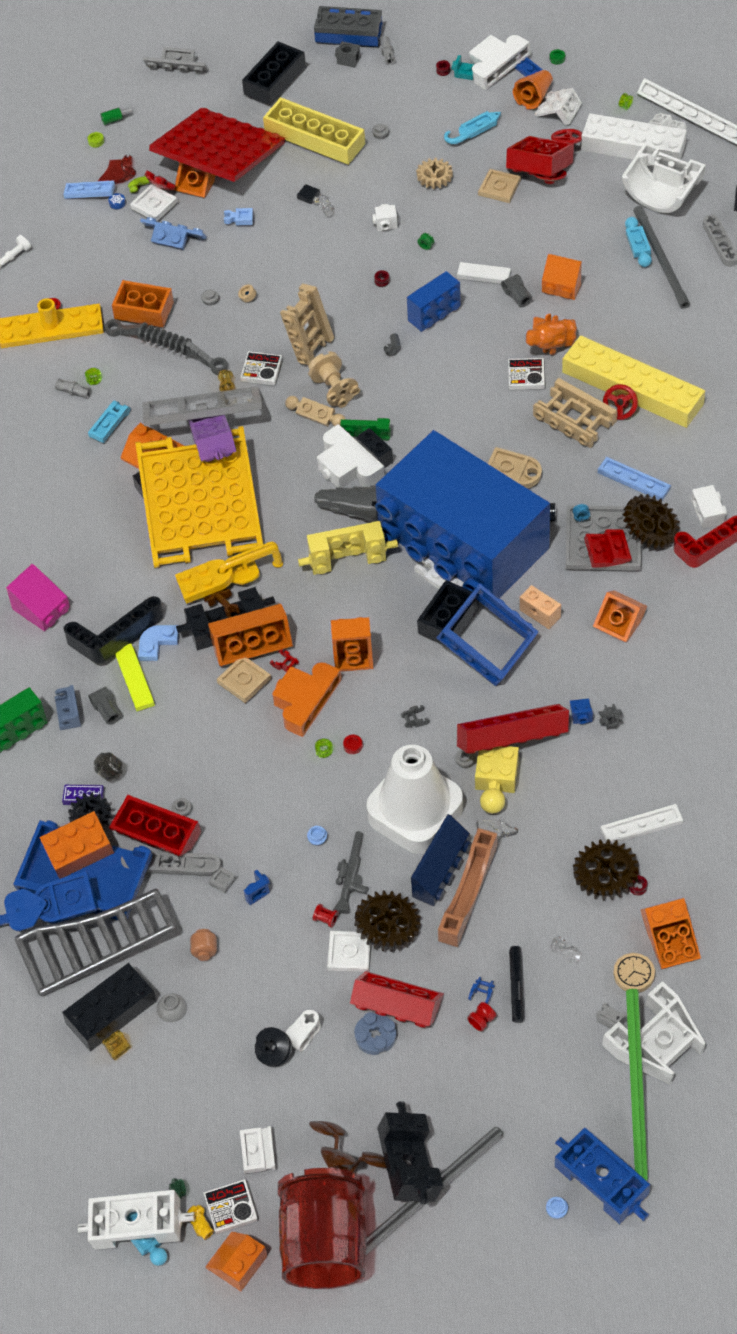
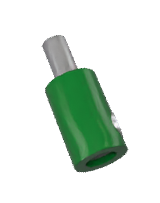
(114, 115)

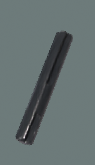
(517, 997)

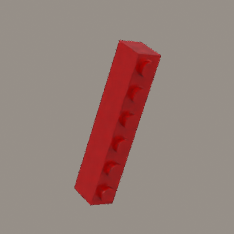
(512, 728)

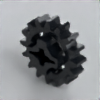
(100, 807)

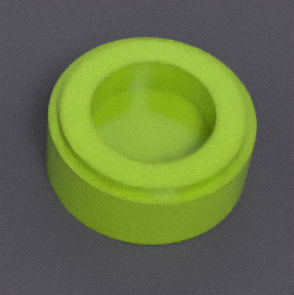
(95, 139)

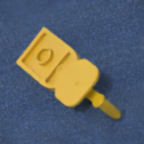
(219, 573)

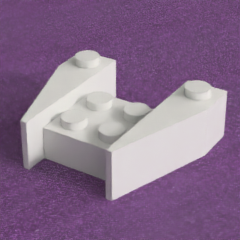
(661, 1038)

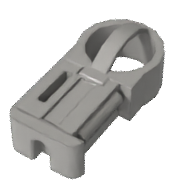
(609, 1016)

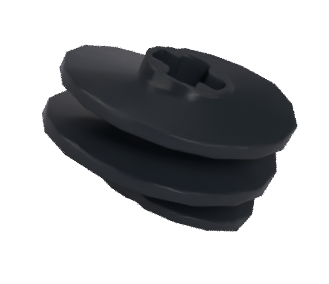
(264, 1042)

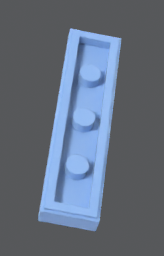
(633, 478)

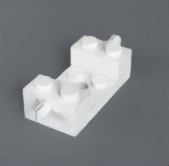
(157, 1217)

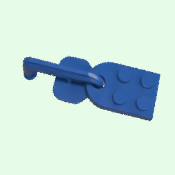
(65, 897)

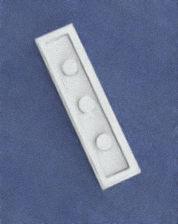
(642, 824)

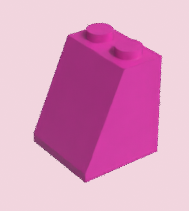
(37, 598)

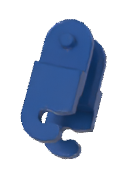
(475, 988)

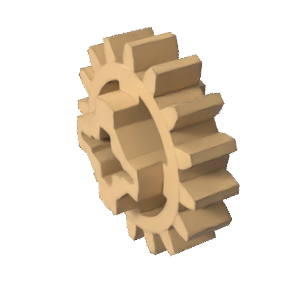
(434, 173)

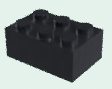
(442, 609)

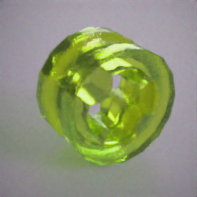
(625, 101)
(94, 380)
(323, 742)

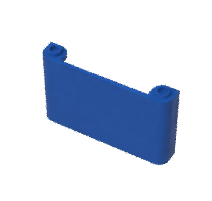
(109, 879)

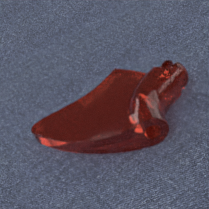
(119, 170)

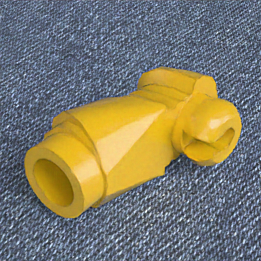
(200, 1224)

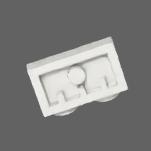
(562, 102)

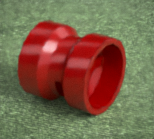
(481, 1016)

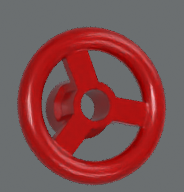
(567, 137)
(626, 400)

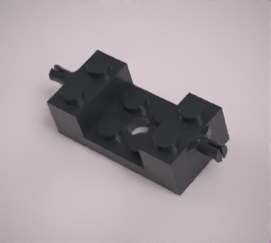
(198, 619)
(403, 1138)

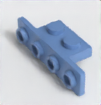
(170, 235)

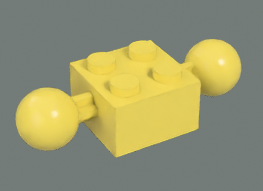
(496, 774)

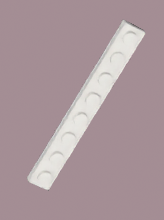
(688, 110)

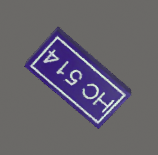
(72, 791)

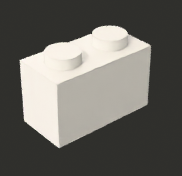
(708, 506)

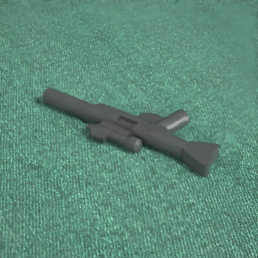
(349, 872)

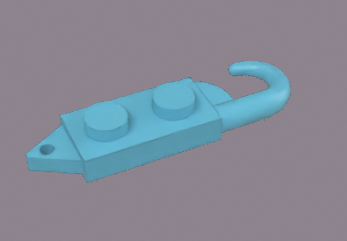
(474, 127)

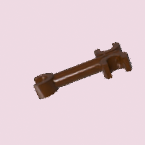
(221, 596)

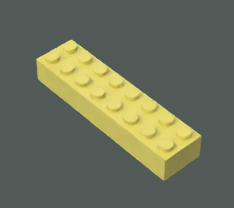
(654, 388)

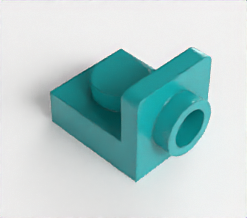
(461, 69)

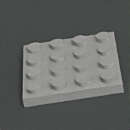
(600, 519)

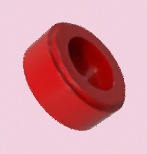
(352, 744)

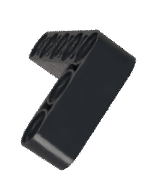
(118, 635)

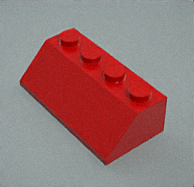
(156, 826)
(396, 999)

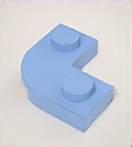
(156, 636)

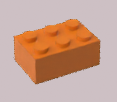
(142, 303)
(352, 644)
(76, 845)

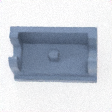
(67, 708)

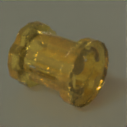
(226, 381)

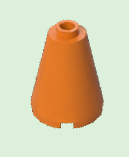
(531, 89)

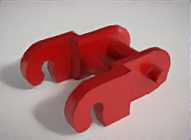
(279, 666)

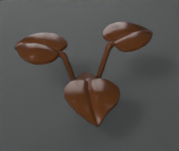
(340, 1160)

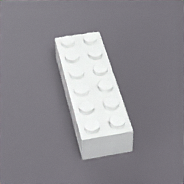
(626, 137)

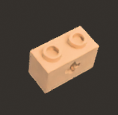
(540, 607)

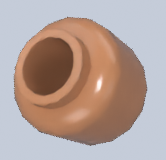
(203, 944)

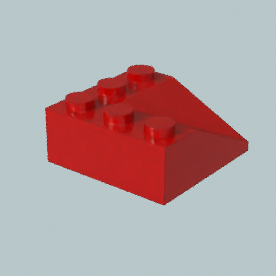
(539, 156)

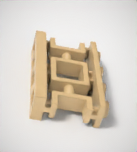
(308, 310)
(580, 402)

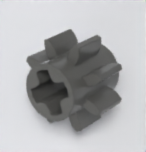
(608, 711)

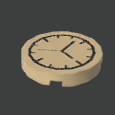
(634, 972)

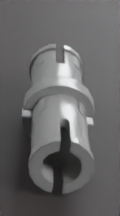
(387, 50)
(73, 388)

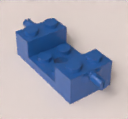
(619, 1190)

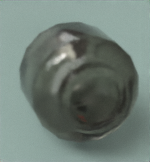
(108, 766)

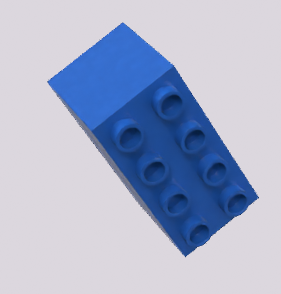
(462, 516)

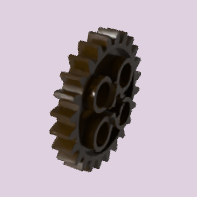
(651, 521)
(620, 859)
(387, 920)

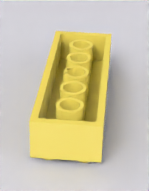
(314, 130)

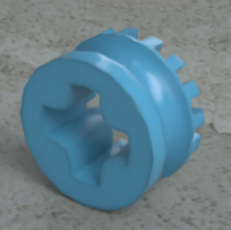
(581, 512)

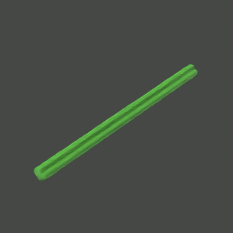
(636, 1082)

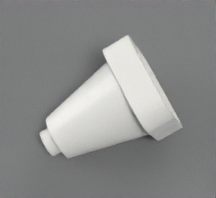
(413, 800)

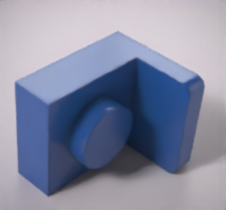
(581, 711)
(257, 890)

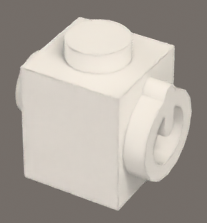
(385, 217)

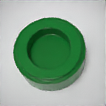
(557, 56)

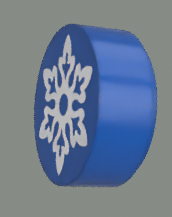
(117, 201)

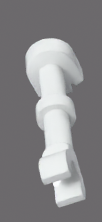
(22, 244)

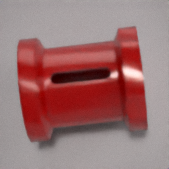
(325, 915)

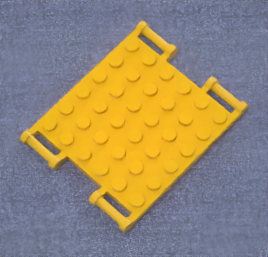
(197, 500)

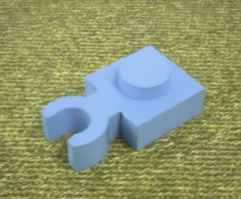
(242, 216)

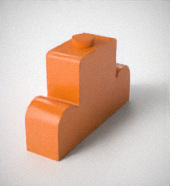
(305, 695)

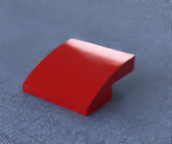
(607, 548)

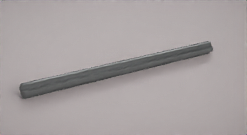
(447, 1175)

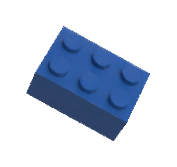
(433, 301)

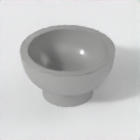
(171, 1007)

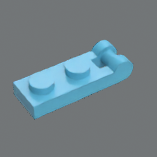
(108, 421)

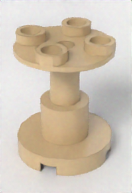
(326, 369)

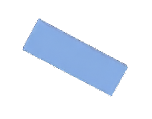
(89, 189)

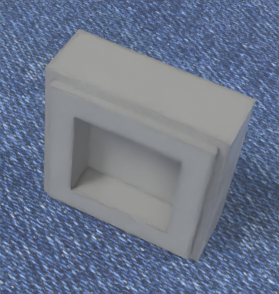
(222, 880)

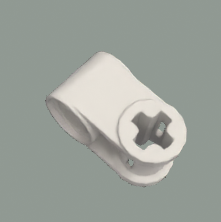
(303, 1033)

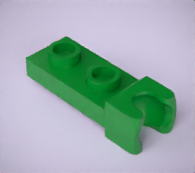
(356, 427)

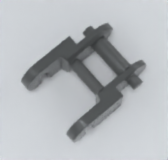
(416, 722)

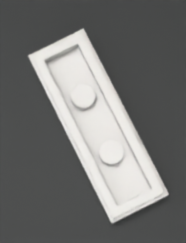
(482, 273)

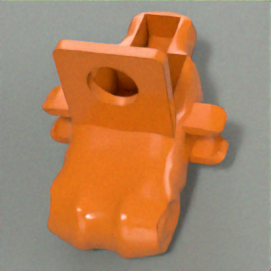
(551, 333)

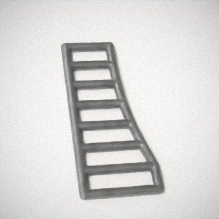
(97, 962)

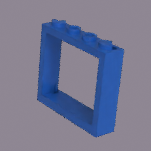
(471, 655)

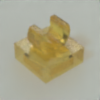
(116, 1044)

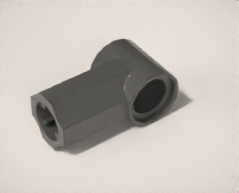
(515, 287)
(104, 703)

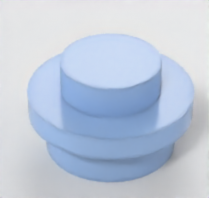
(317, 835)
(556, 1207)

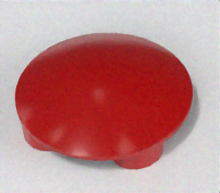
(159, 181)

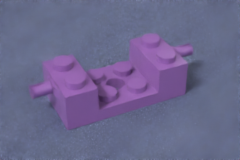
(212, 437)

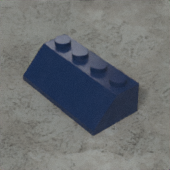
(440, 861)

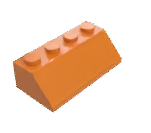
(142, 434)

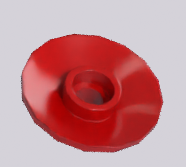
(562, 174)

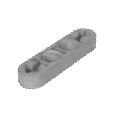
(720, 240)

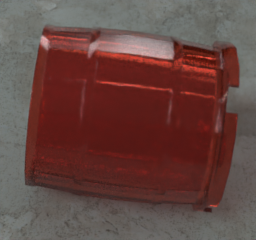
(322, 1228)

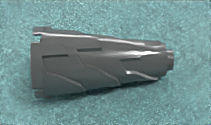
(352, 501)

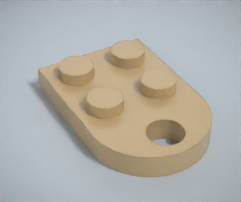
(516, 466)

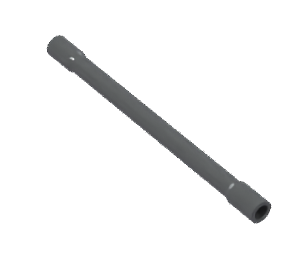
(679, 293)

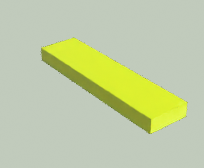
(134, 678)

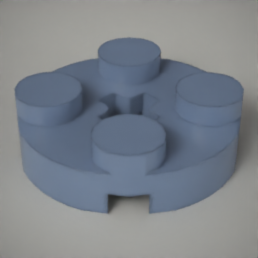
(370, 1023)

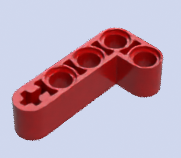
(700, 551)

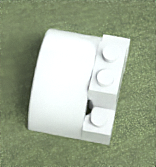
(667, 185)

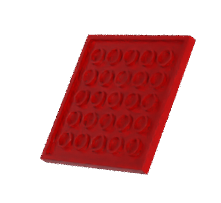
(217, 144)

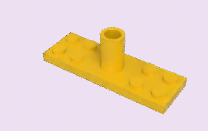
(50, 324)

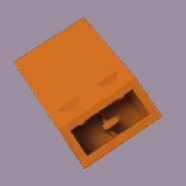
(671, 933)

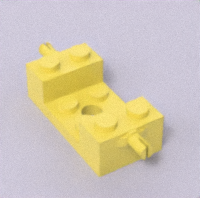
(358, 539)

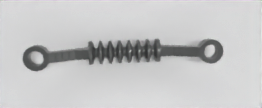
(166, 339)

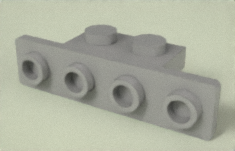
(178, 59)

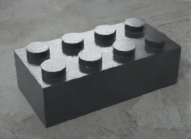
(274, 73)
(109, 1006)

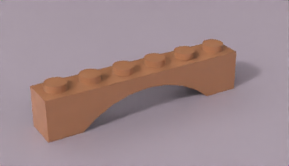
(475, 871)

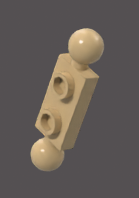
(314, 411)

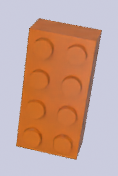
(250, 634)

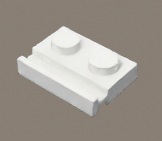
(257, 1149)

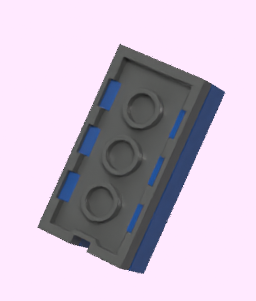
(348, 25)

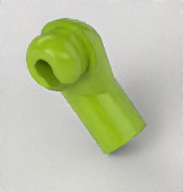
(137, 182)

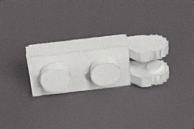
(431, 576)

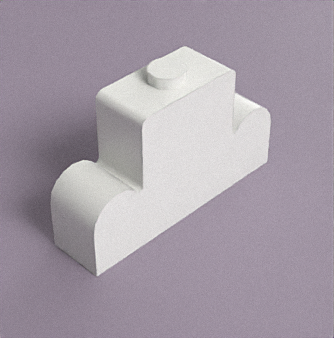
(495, 58)
(347, 460)

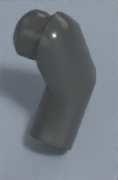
(394, 346)

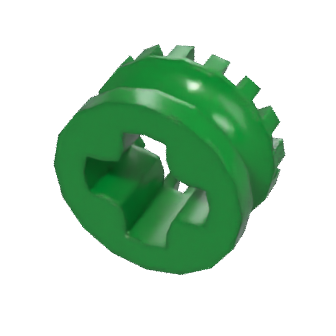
(425, 241)

